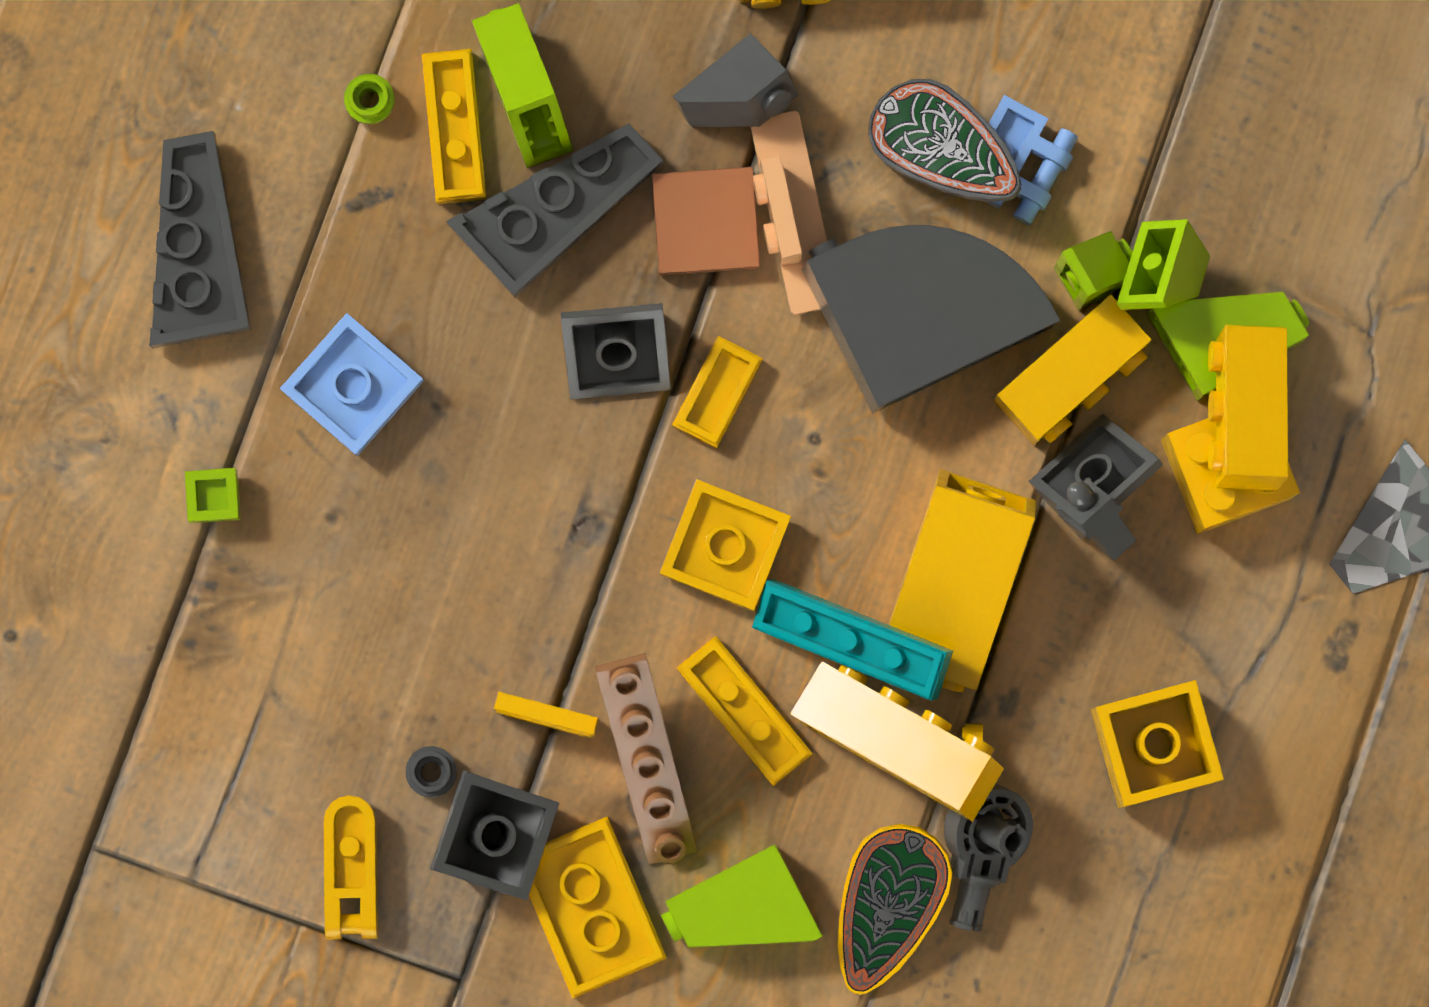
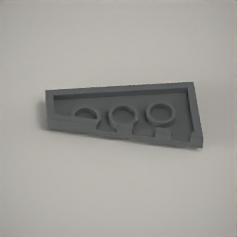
(543, 217)
(197, 265)

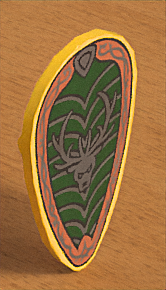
(889, 902)

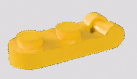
(350, 867)

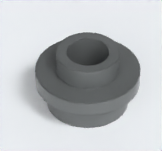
(419, 760)

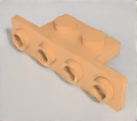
(792, 203)

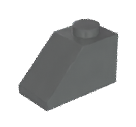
(738, 89)

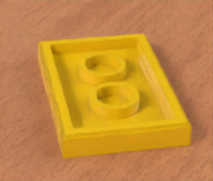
(593, 909)

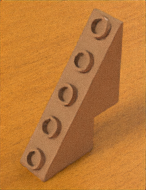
(646, 758)

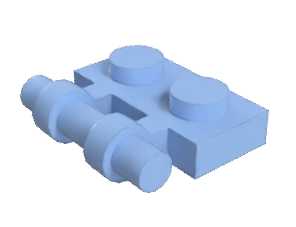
(1021, 131)

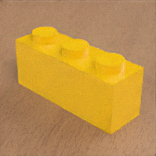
(1074, 372)
(1249, 407)

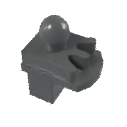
(1096, 517)

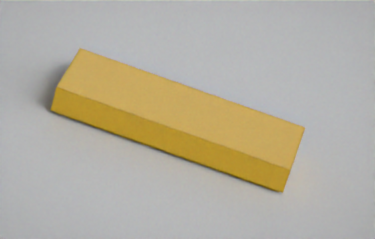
(454, 126)
(744, 711)

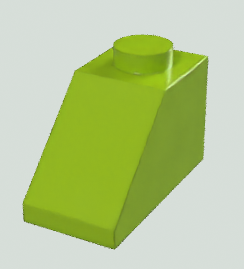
(1164, 266)
(1093, 268)

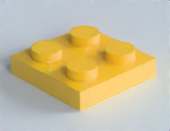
(725, 545)

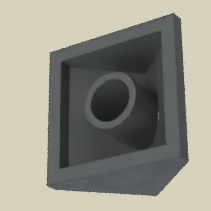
(615, 351)
(1105, 456)
(494, 835)

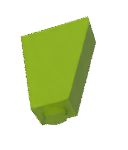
(522, 85)
(1193, 324)
(742, 907)

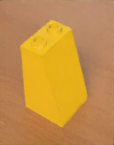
(963, 571)

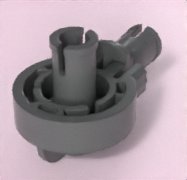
(985, 851)

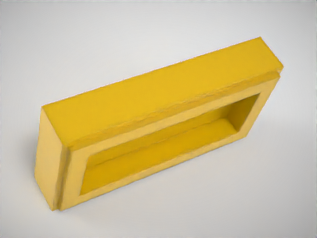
(717, 392)
(546, 715)

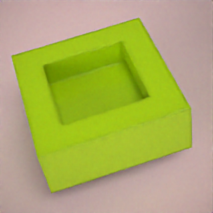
(212, 495)

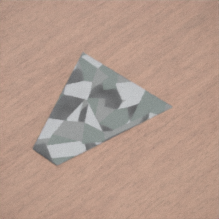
(1392, 528)

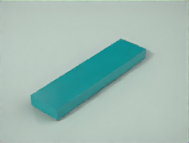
(852, 639)

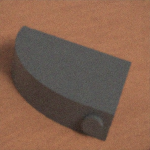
(922, 306)

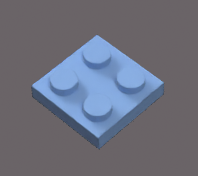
(352, 384)

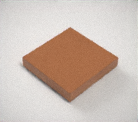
(705, 221)

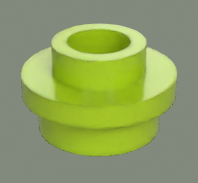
(369, 83)

